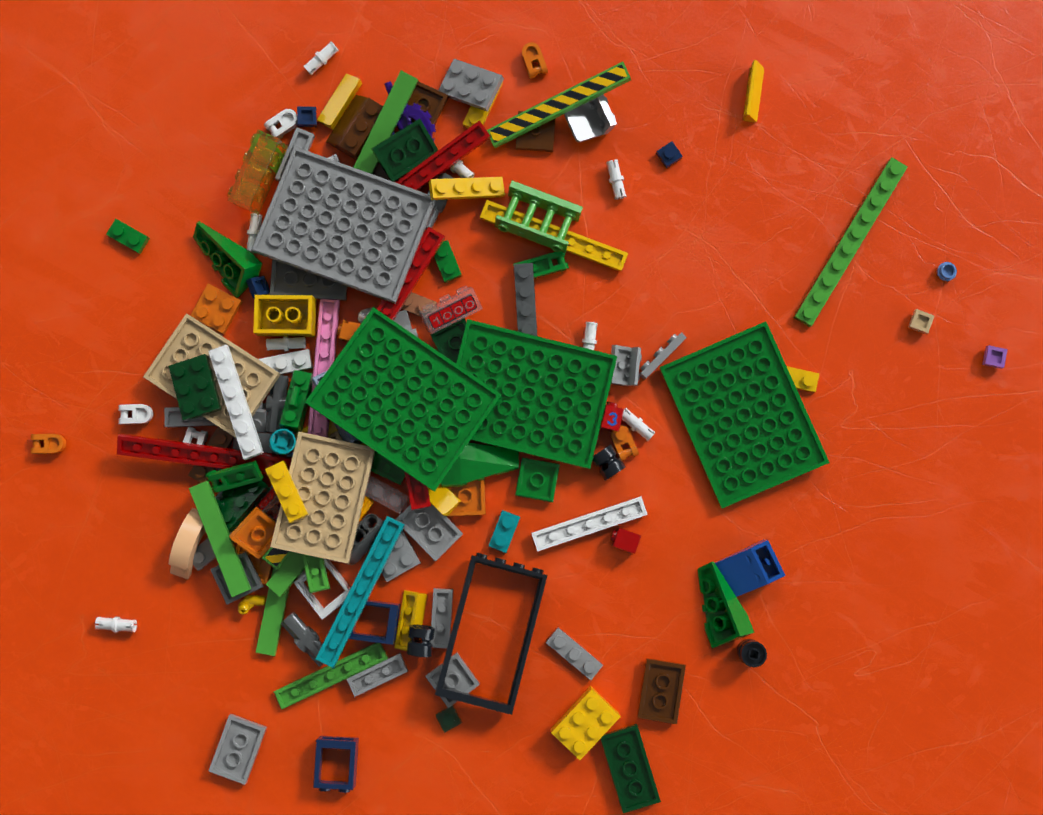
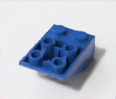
(751, 568)

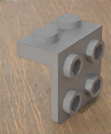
(591, 119)

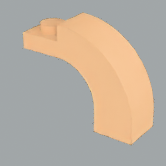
(185, 545)

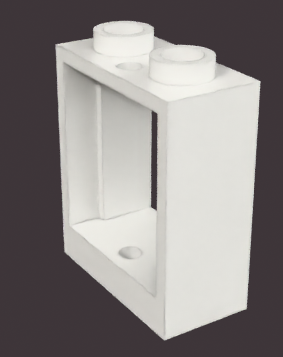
(321, 611)

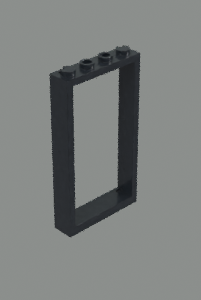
(478, 700)

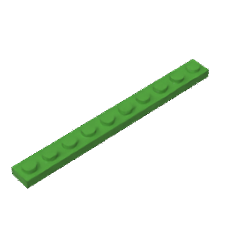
(850, 242)

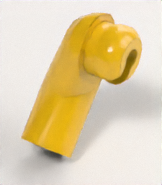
(249, 601)

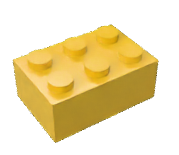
(285, 315)
(585, 723)

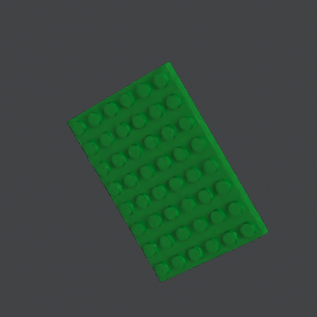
(548, 391)
(403, 399)
(744, 415)

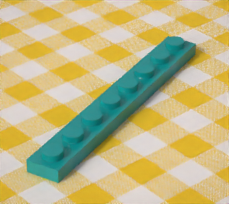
(360, 592)

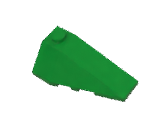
(228, 257)
(479, 462)
(724, 613)

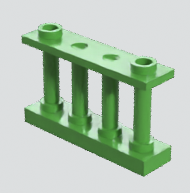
(539, 199)

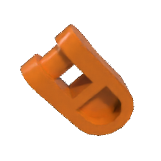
(532, 53)
(622, 437)
(52, 443)

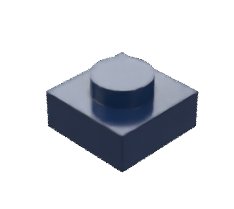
(306, 116)
(669, 154)
(258, 286)

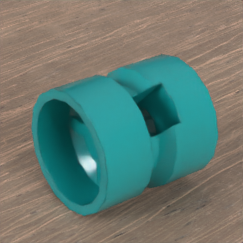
(282, 441)

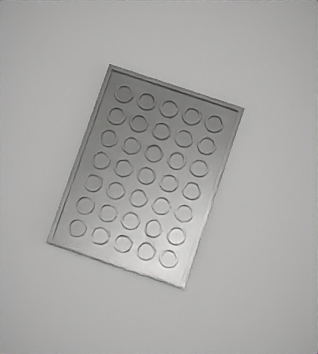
(344, 224)

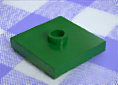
(537, 479)

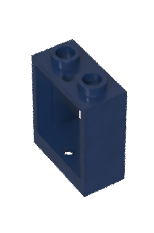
(391, 628)
(336, 743)

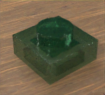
(448, 718)

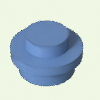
(946, 271)

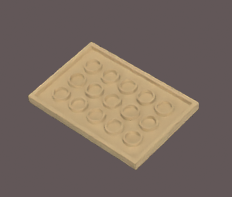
(195, 339)
(333, 486)

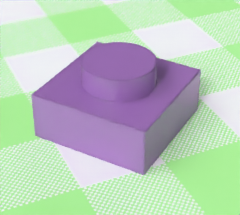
(994, 357)

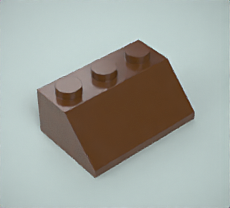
(355, 126)

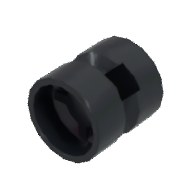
(608, 462)
(422, 647)
(751, 652)

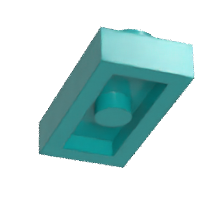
(504, 531)

